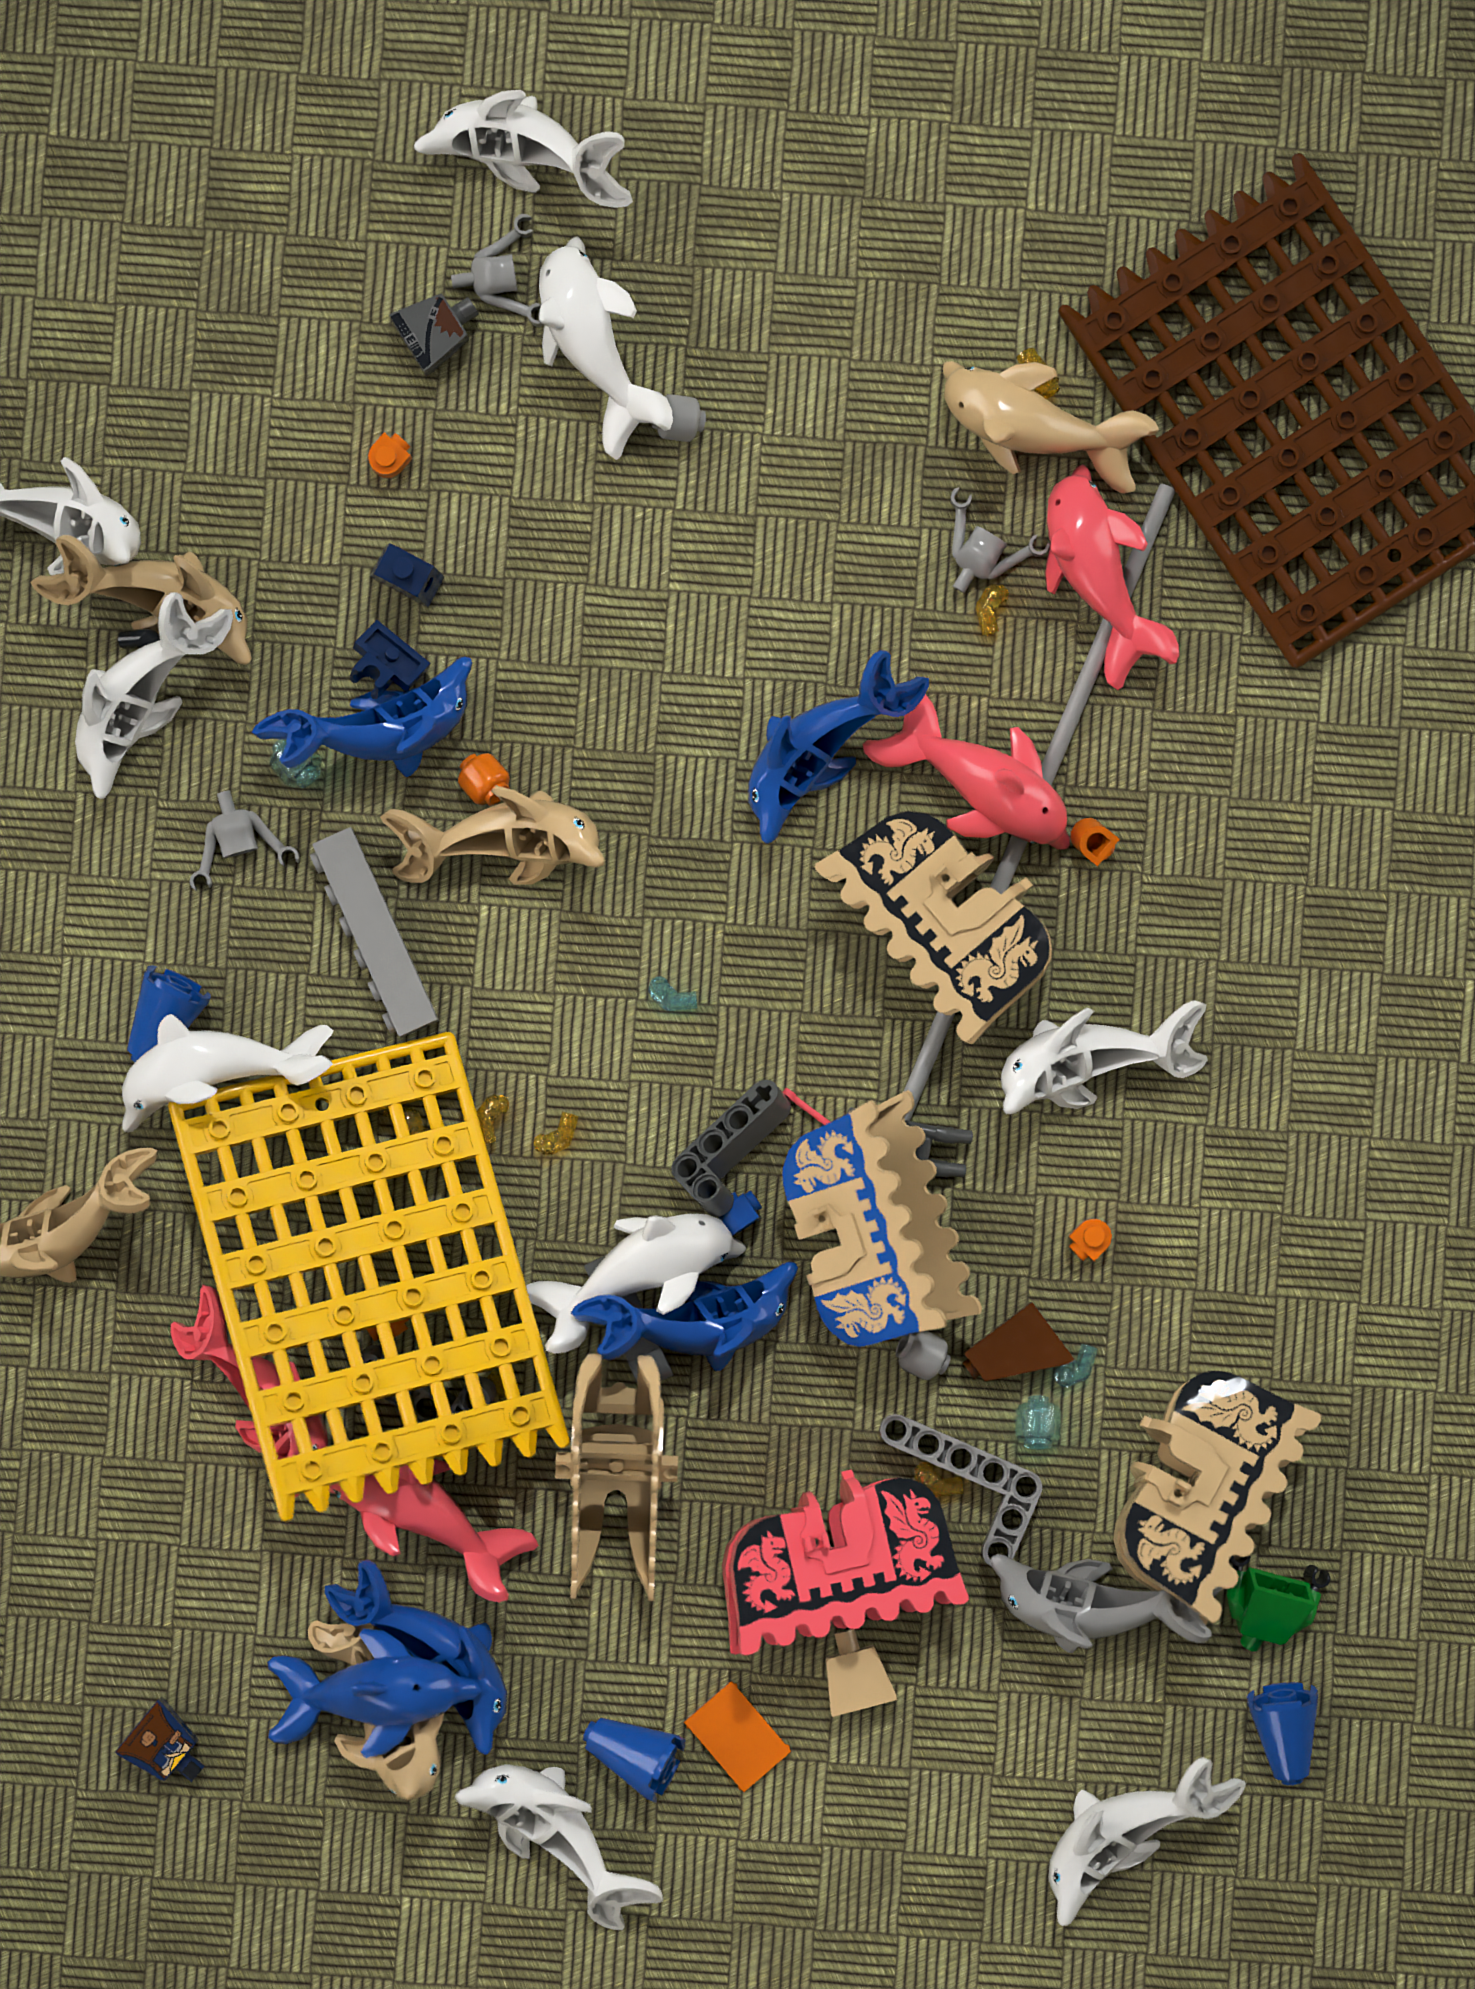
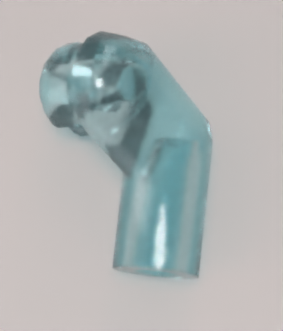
(668, 998)
(1077, 1370)

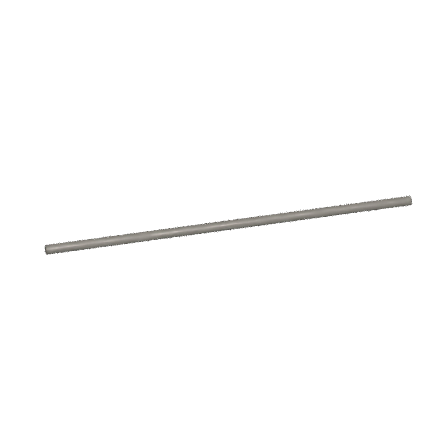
(1050, 766)

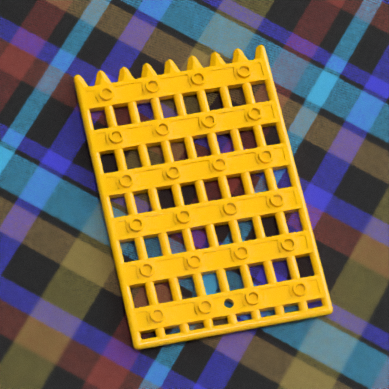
(377, 1306)

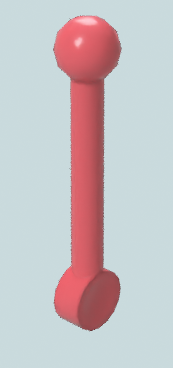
(793, 1098)

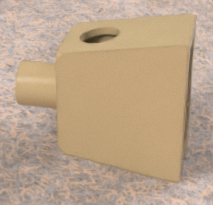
(856, 1676)

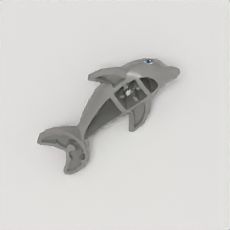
(1078, 1609)

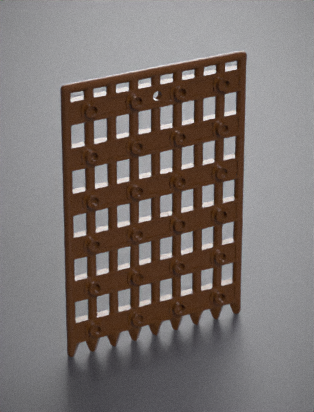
(1277, 381)

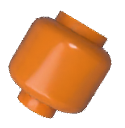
(480, 776)

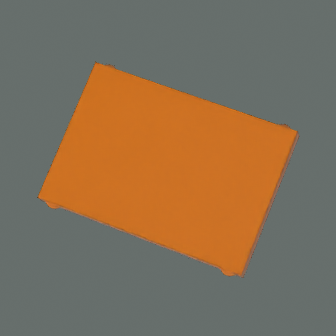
(737, 1736)

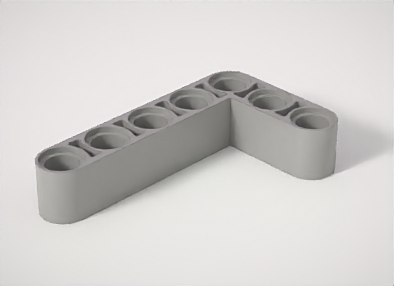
(974, 1472)

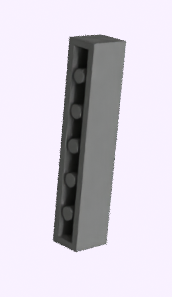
(375, 933)

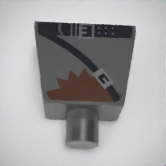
(434, 329)

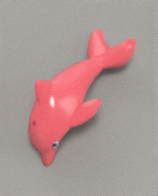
(1087, 552)
(1000, 787)
(209, 1342)
(435, 1514)

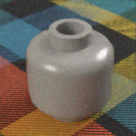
(686, 419)
(923, 1354)

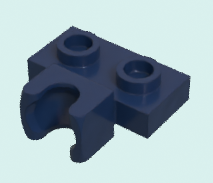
(386, 660)

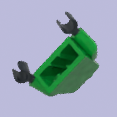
(1273, 1605)

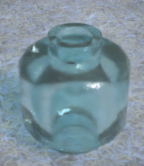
(298, 776)
(1038, 1423)

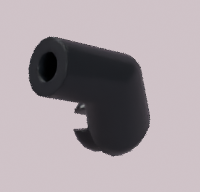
(137, 638)

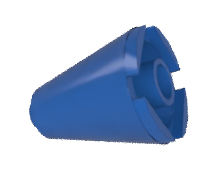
(160, 997)
(1286, 1728)
(635, 1754)

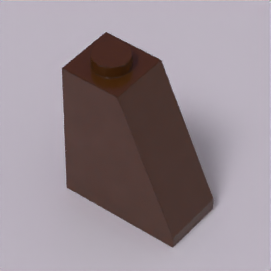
(1016, 1347)

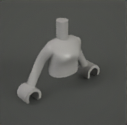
(497, 274)
(982, 550)
(235, 836)

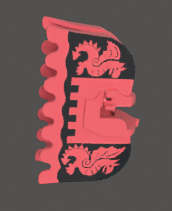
(884, 1554)

